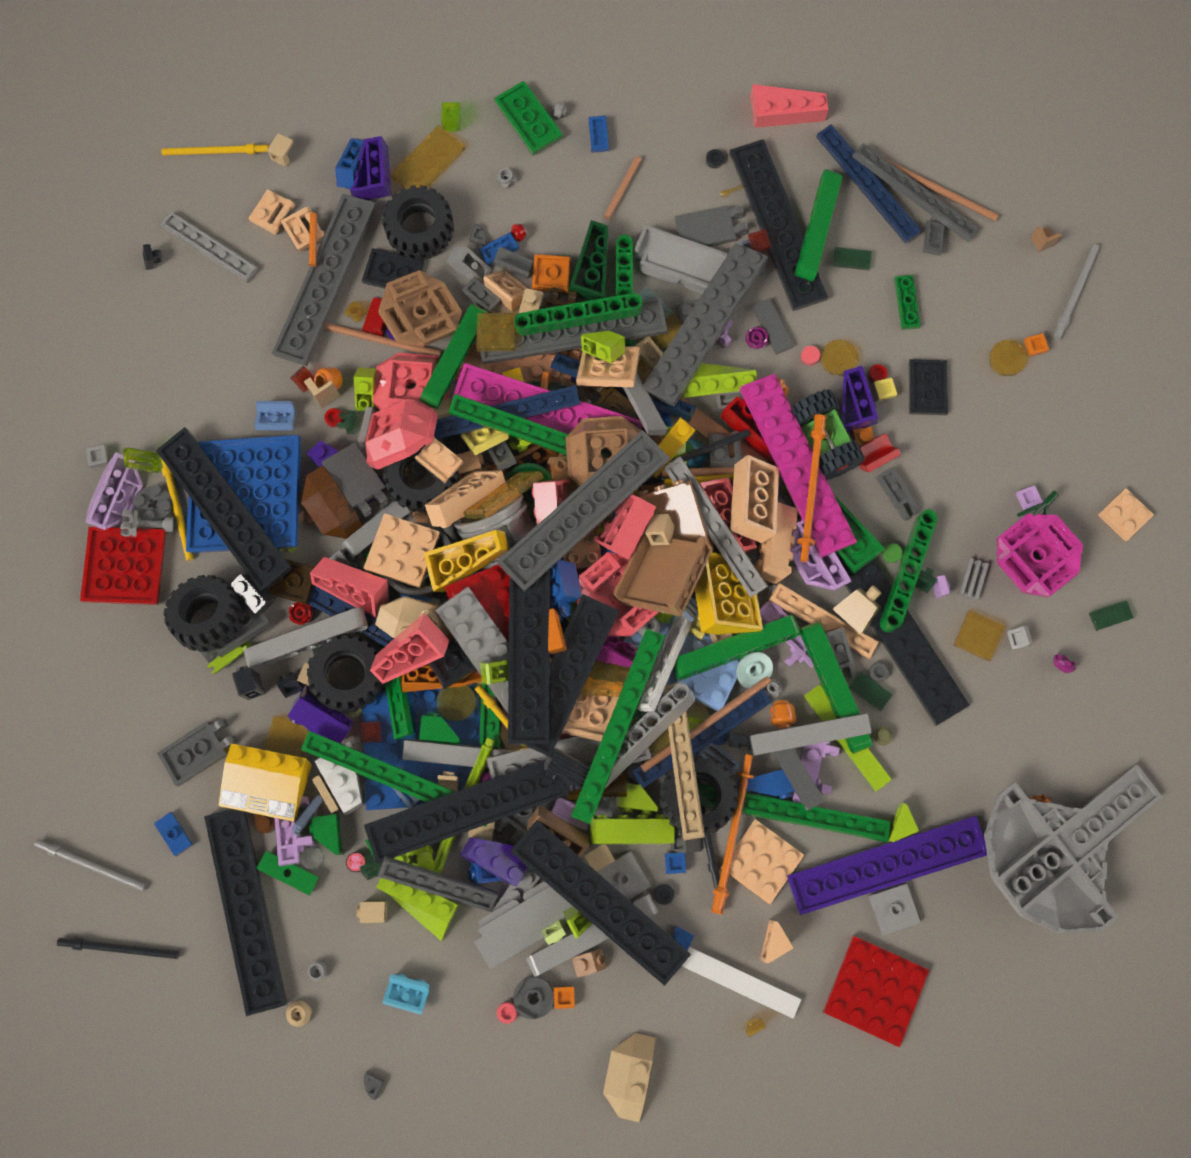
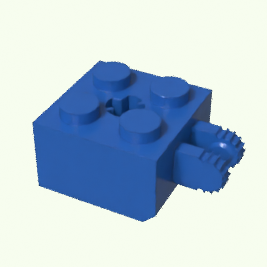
(564, 588)

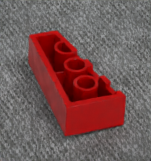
(739, 418)

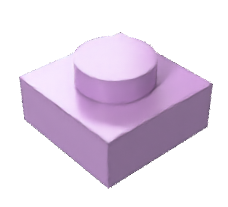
(1028, 497)
(941, 587)

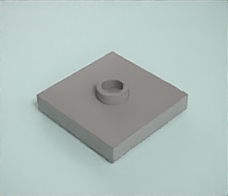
(626, 876)
(894, 909)

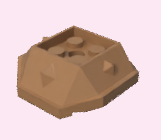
(421, 295)
(592, 437)

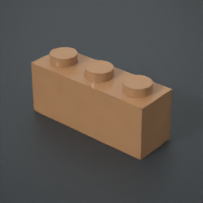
(570, 835)

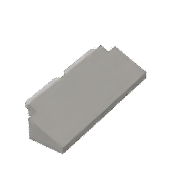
(677, 259)
(519, 925)

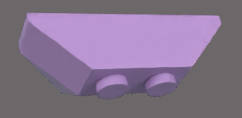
(113, 494)
(818, 571)

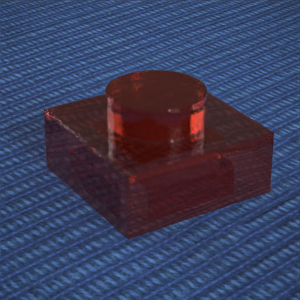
(759, 240)
(301, 376)
(371, 732)

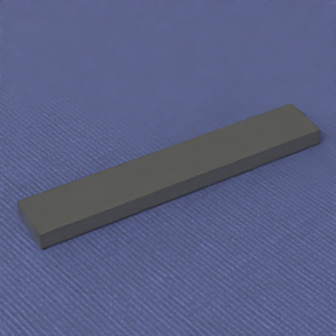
(437, 884)

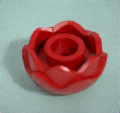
(294, 615)

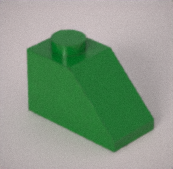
(437, 730)
(328, 832)

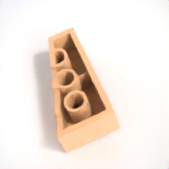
(452, 503)
(776, 551)

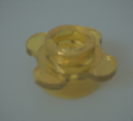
(349, 312)

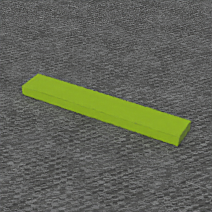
(863, 760)

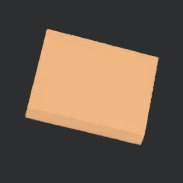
(506, 288)
(775, 943)

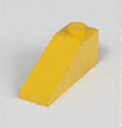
(675, 440)

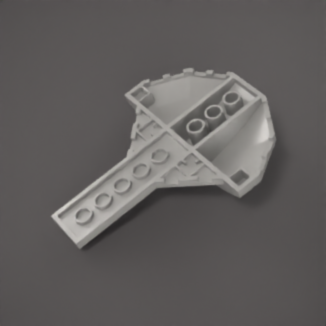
(1053, 855)

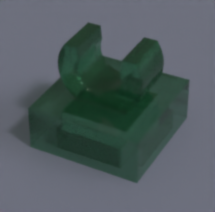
(349, 423)
(925, 580)
(370, 869)

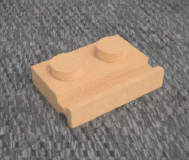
(439, 460)

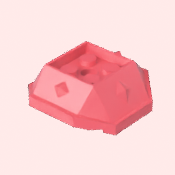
(398, 373)
(399, 432)
(600, 583)

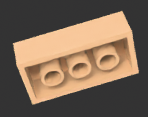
(754, 499)

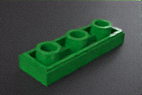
(907, 311)
(299, 879)

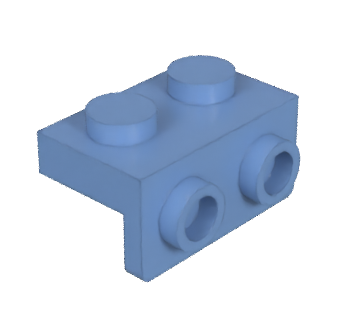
(275, 415)

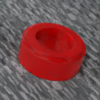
(877, 373)
(331, 417)

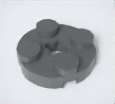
(146, 496)
(545, 996)

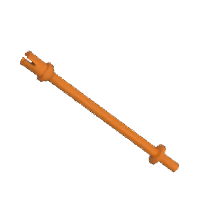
(818, 435)
(721, 891)

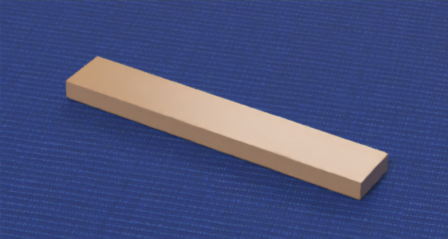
(812, 613)

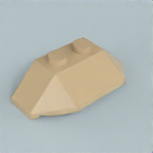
(401, 613)
(629, 1076)

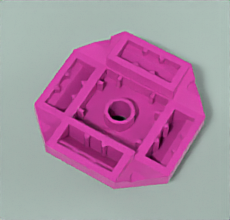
(1054, 544)

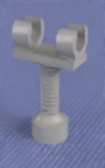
(167, 524)

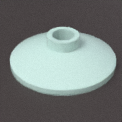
(762, 668)

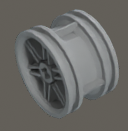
(511, 519)

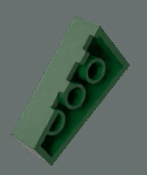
(590, 270)

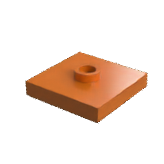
(551, 272)

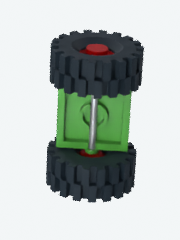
(837, 450)

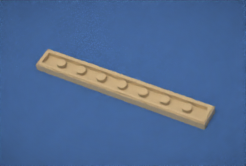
(685, 775)

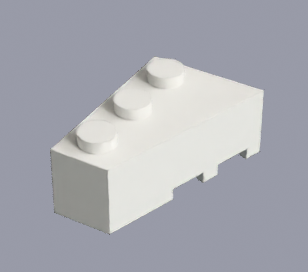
(343, 784)

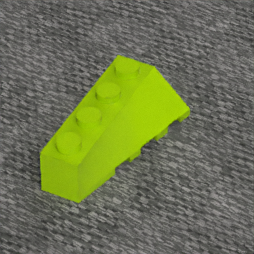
(718, 379)
(631, 830)
(427, 908)

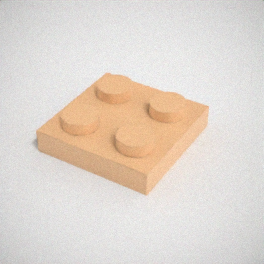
(1125, 514)

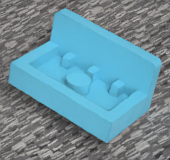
(406, 993)

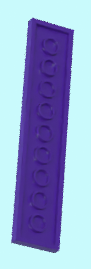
(887, 865)

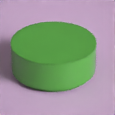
(892, 553)

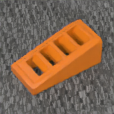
(556, 639)

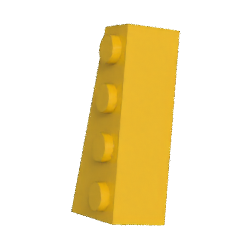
(464, 558)

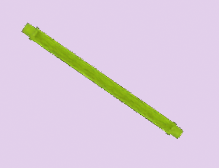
(473, 779)

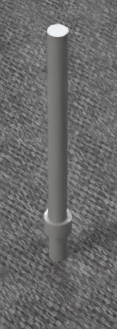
(1064, 320)
(55, 850)

